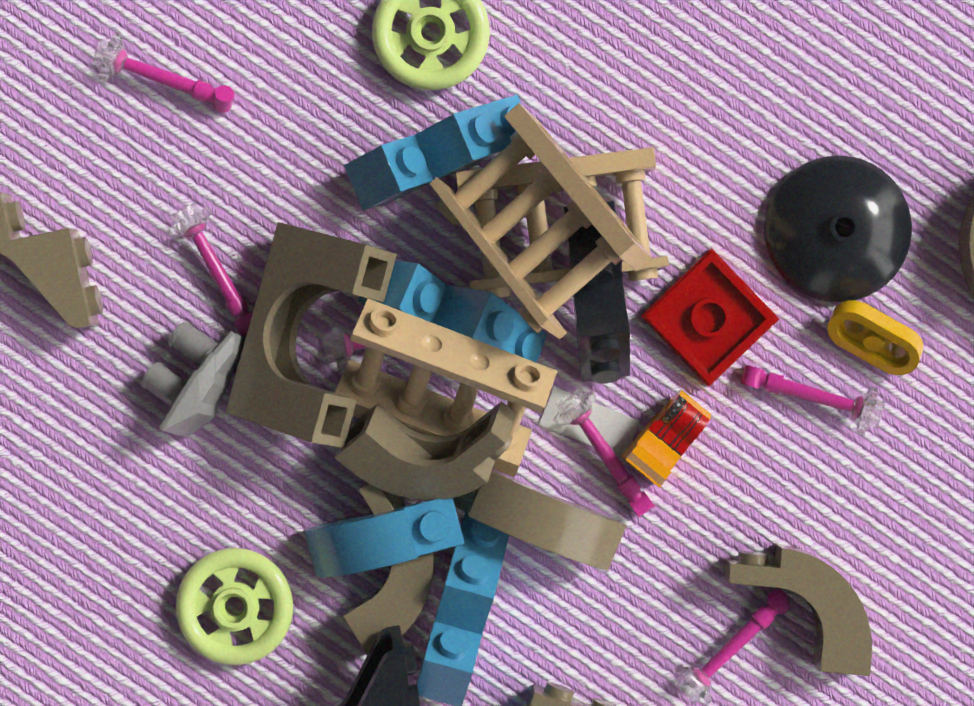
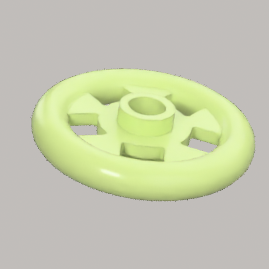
(431, 73)
(265, 633)

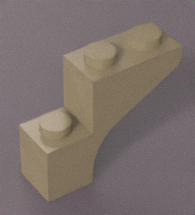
(53, 264)

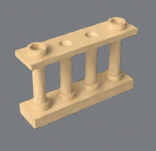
(629, 170)
(584, 210)
(447, 354)

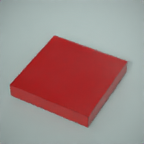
(709, 317)

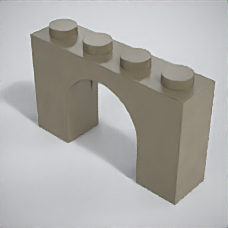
(268, 379)

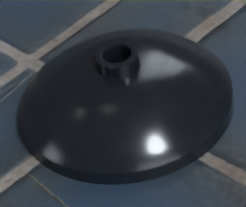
(804, 237)

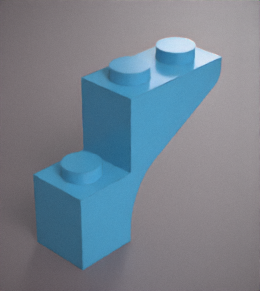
(434, 152)
(461, 310)
(462, 613)

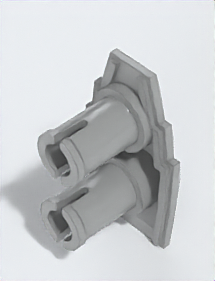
(198, 398)

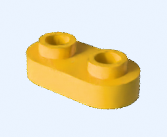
(875, 337)

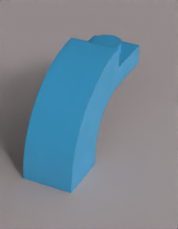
(383, 538)

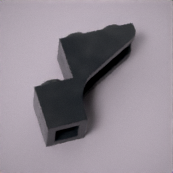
(600, 314)
(384, 674)

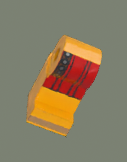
(667, 437)

